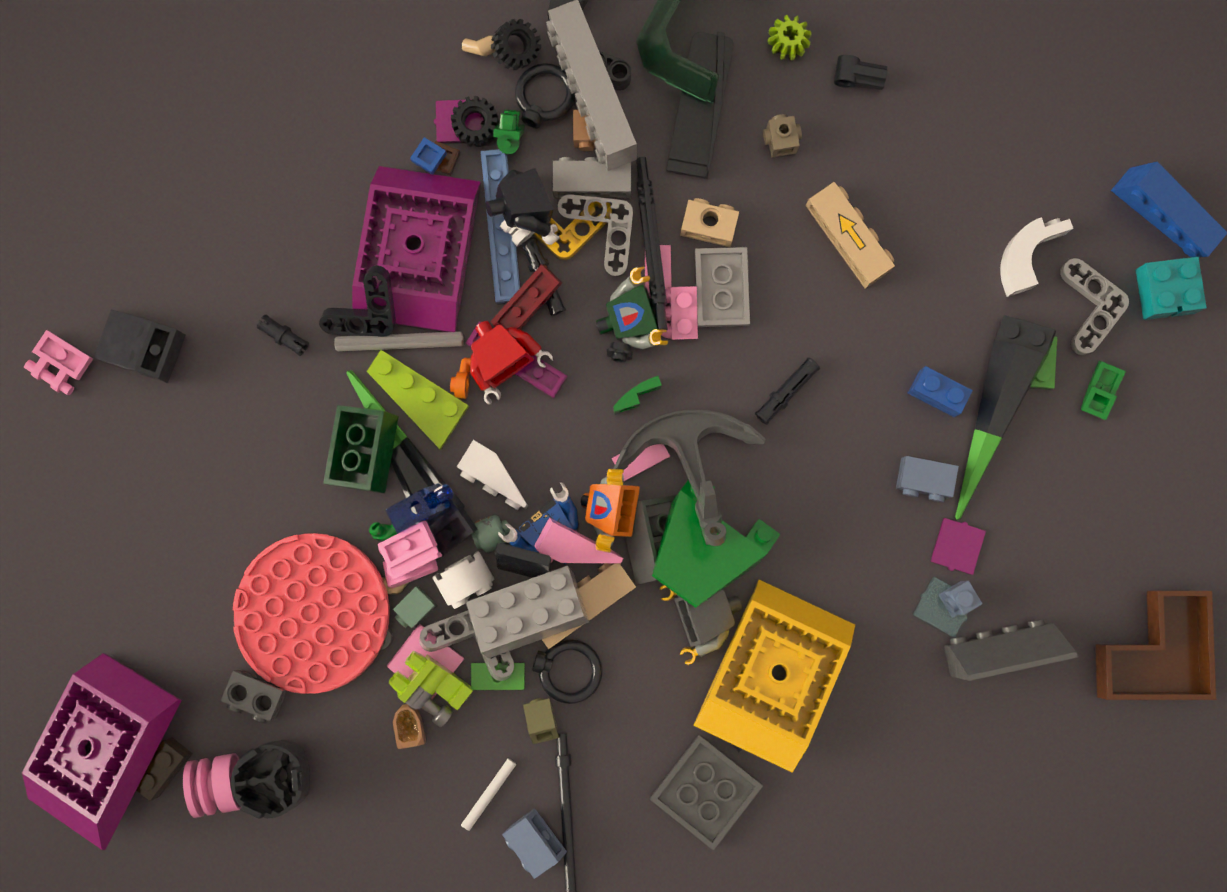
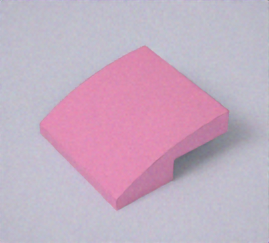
(446, 656)

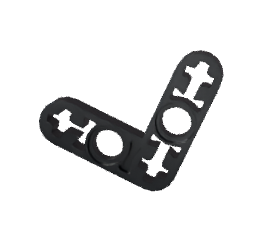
(373, 312)

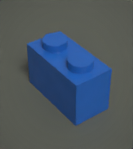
(940, 391)

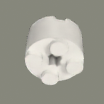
(464, 579)

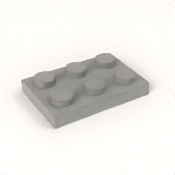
(722, 287)

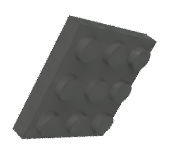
(706, 792)

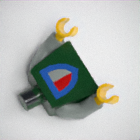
(632, 314)

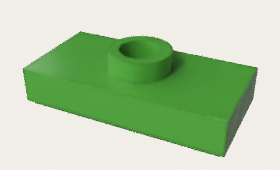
(482, 679)

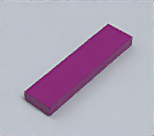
(543, 378)

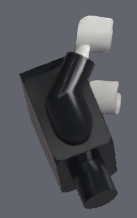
(524, 204)

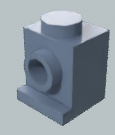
(960, 598)

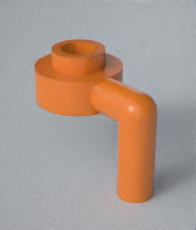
(461, 382)

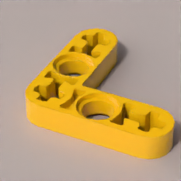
(570, 236)

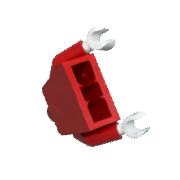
(500, 355)

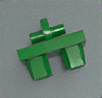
(509, 131)

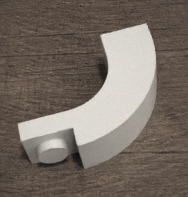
(1016, 262)

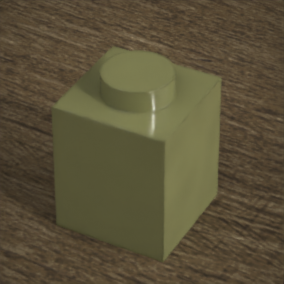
(541, 720)

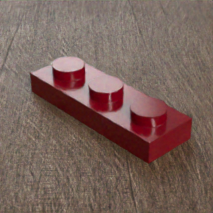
(528, 299)

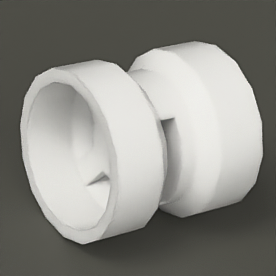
(518, 235)

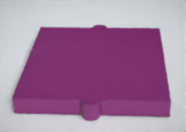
(443, 121)
(958, 546)

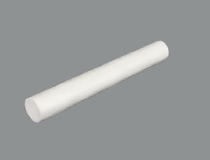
(488, 794)

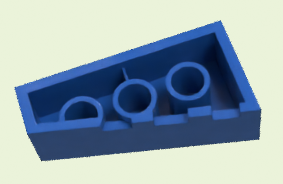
(1170, 209)

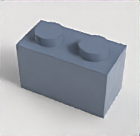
(926, 478)
(534, 843)

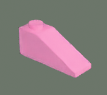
(570, 546)

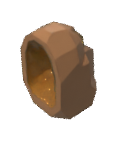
(408, 727)

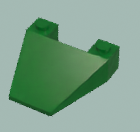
(699, 569)

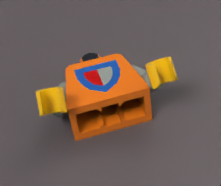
(611, 508)

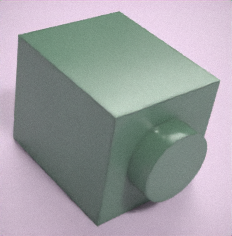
(414, 608)

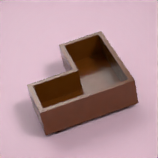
(1176, 660)

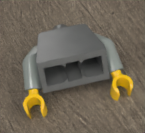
(708, 623)

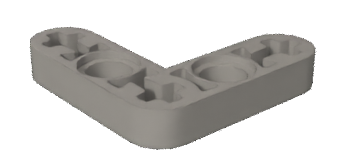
(613, 224)
(1102, 300)
(464, 619)

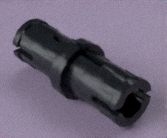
(282, 335)

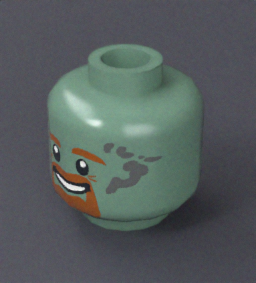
(487, 534)

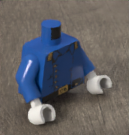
(529, 531)

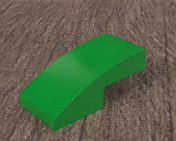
(1102, 390)
(630, 399)

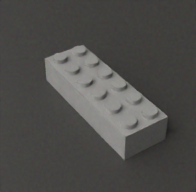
(592, 85)

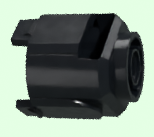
(258, 783)

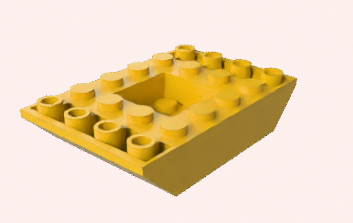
(754, 708)

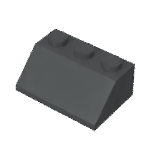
(647, 536)

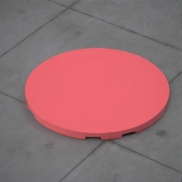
(311, 613)

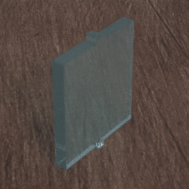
(934, 611)

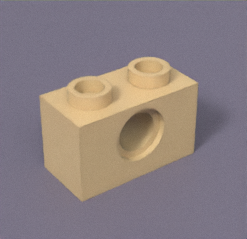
(719, 234)

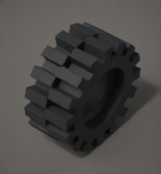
(525, 34)
(464, 110)

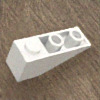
(487, 468)

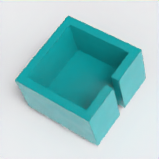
(1171, 285)

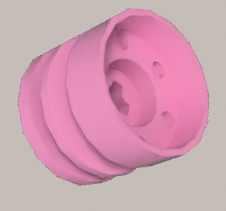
(209, 785)

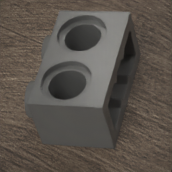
(256, 689)

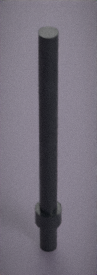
(563, 761)

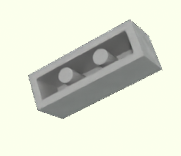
(590, 179)

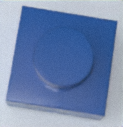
(428, 156)

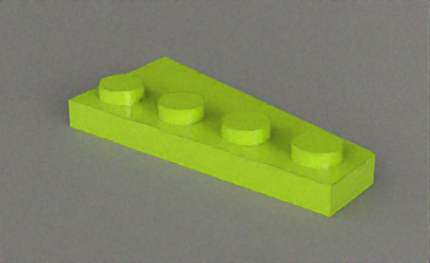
(423, 401)

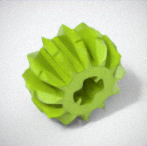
(796, 32)

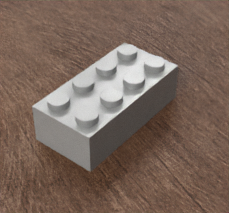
(527, 612)

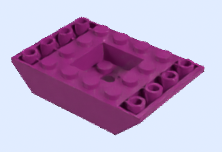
(425, 280)
(124, 723)

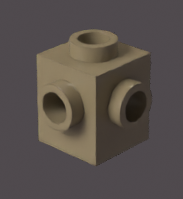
(782, 135)

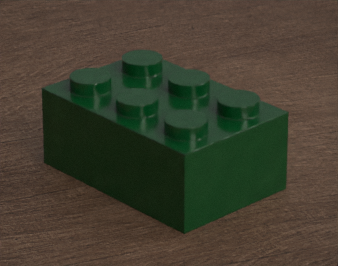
(361, 449)

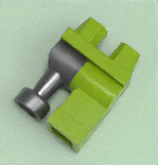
(426, 680)

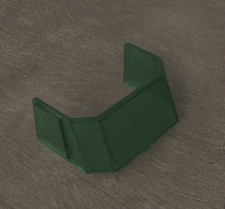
(667, 65)

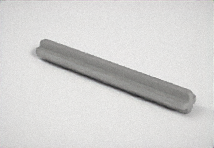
(399, 341)

